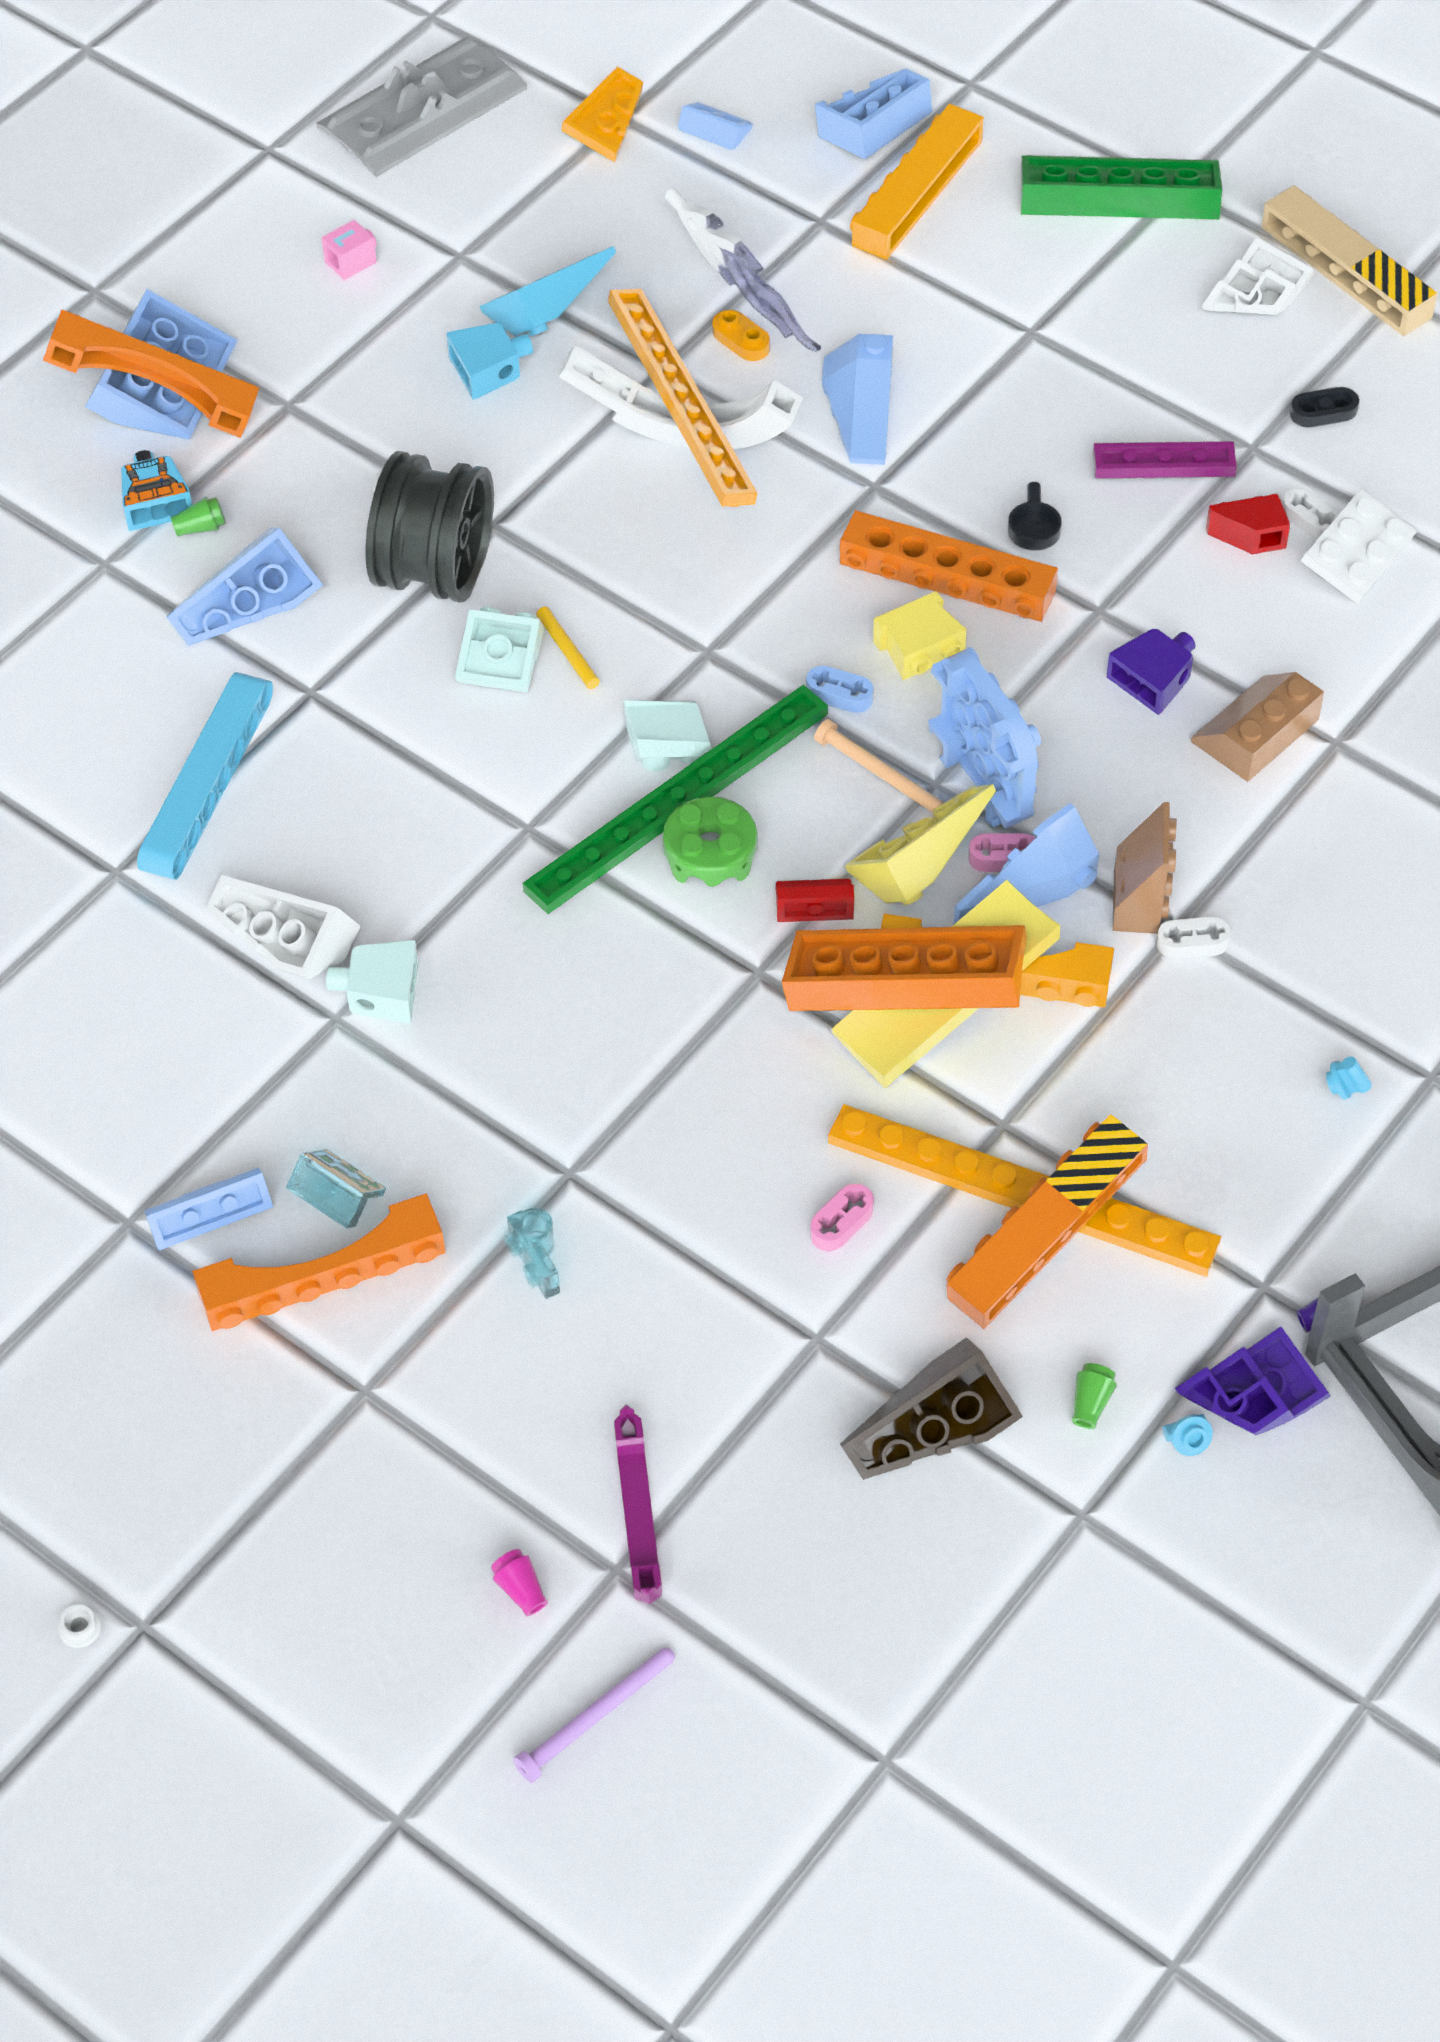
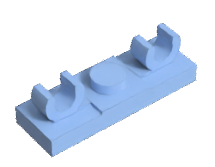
(208, 1208)

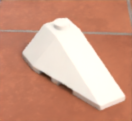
(284, 928)

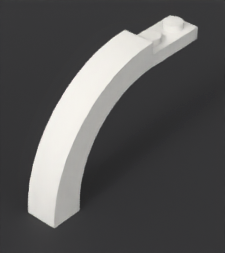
(643, 410)

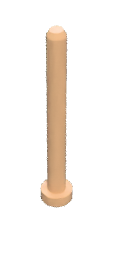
(828, 733)

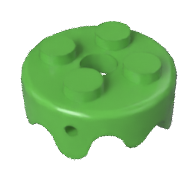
(716, 859)

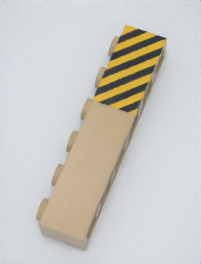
(1349, 260)

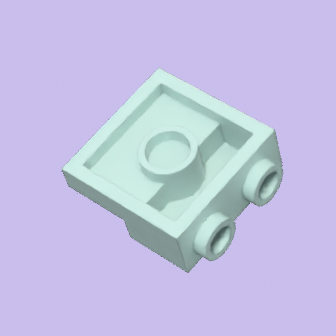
(499, 649)

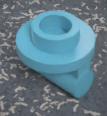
(1347, 1078)
(1189, 1434)

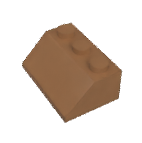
(1261, 723)

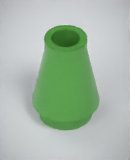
(200, 517)
(1092, 1392)

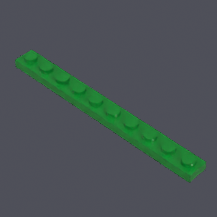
(647, 817)

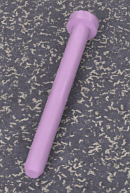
(530, 1764)

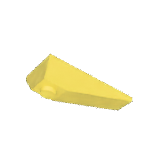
(912, 862)

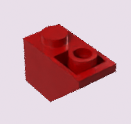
(1250, 524)

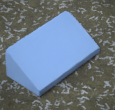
(713, 125)

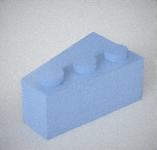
(876, 115)

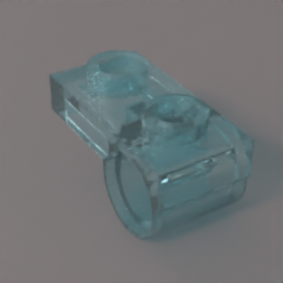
(534, 1249)

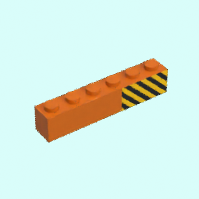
(1046, 1220)

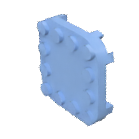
(986, 737)

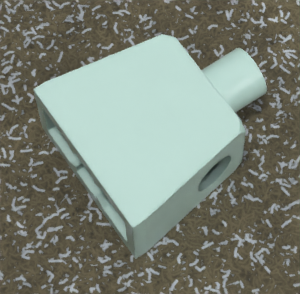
(379, 980)

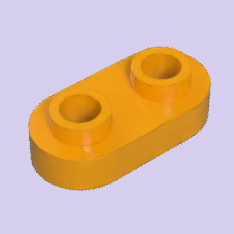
(741, 335)

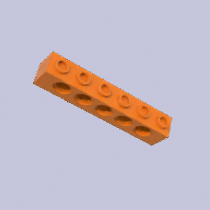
(948, 566)

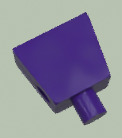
(1152, 667)

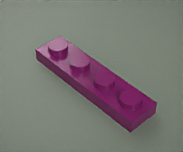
(1164, 459)

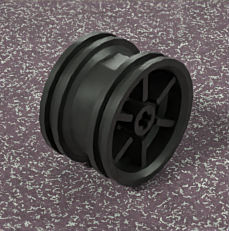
(429, 526)

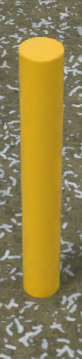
(567, 647)

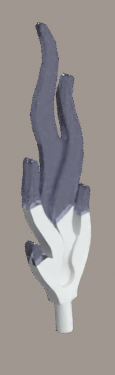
(737, 266)

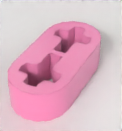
(999, 847)
(836, 1212)

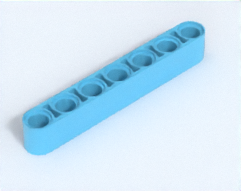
(205, 776)

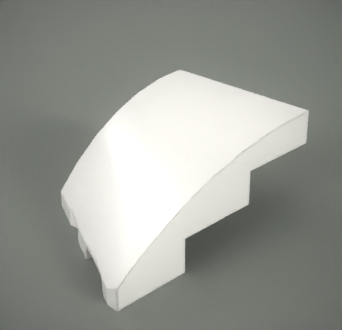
(1260, 282)

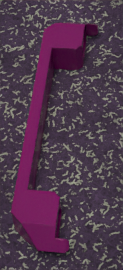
(637, 1506)

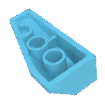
(545, 298)

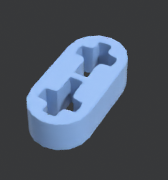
(840, 688)

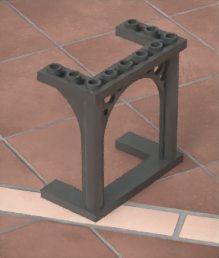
(1334, 1339)

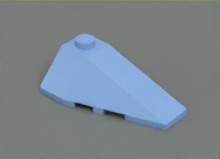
(859, 394)
(253, 585)
(1048, 868)

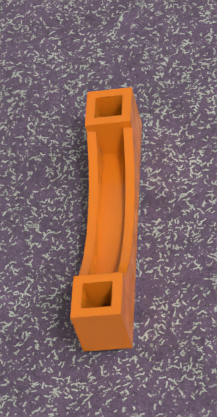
(86, 344)
(242, 1292)

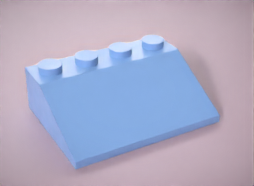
(146, 404)

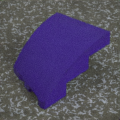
(1258, 1385)

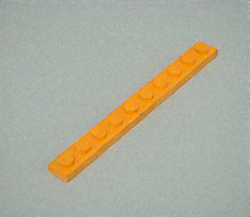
(682, 398)
(1010, 1186)

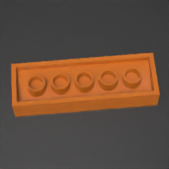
(905, 968)

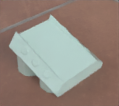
(665, 732)

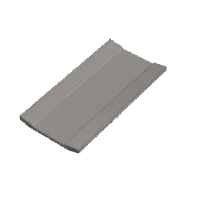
(423, 104)

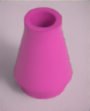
(519, 1581)

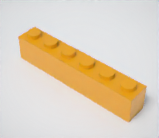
(916, 181)

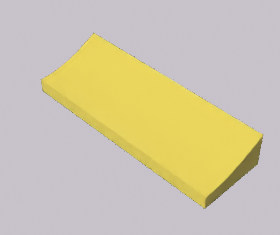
(897, 1038)

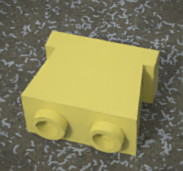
(919, 635)

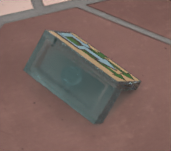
(333, 1186)

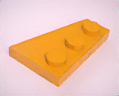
(606, 113)

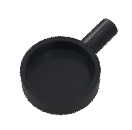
(1034, 523)

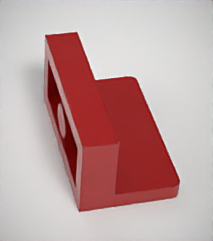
(814, 900)

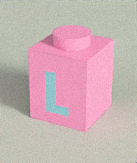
(349, 249)

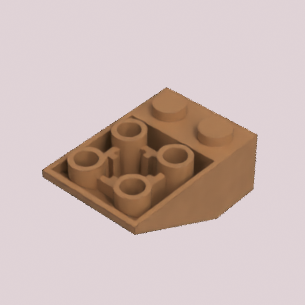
(1144, 874)

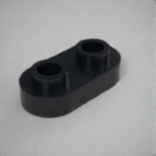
(1324, 406)

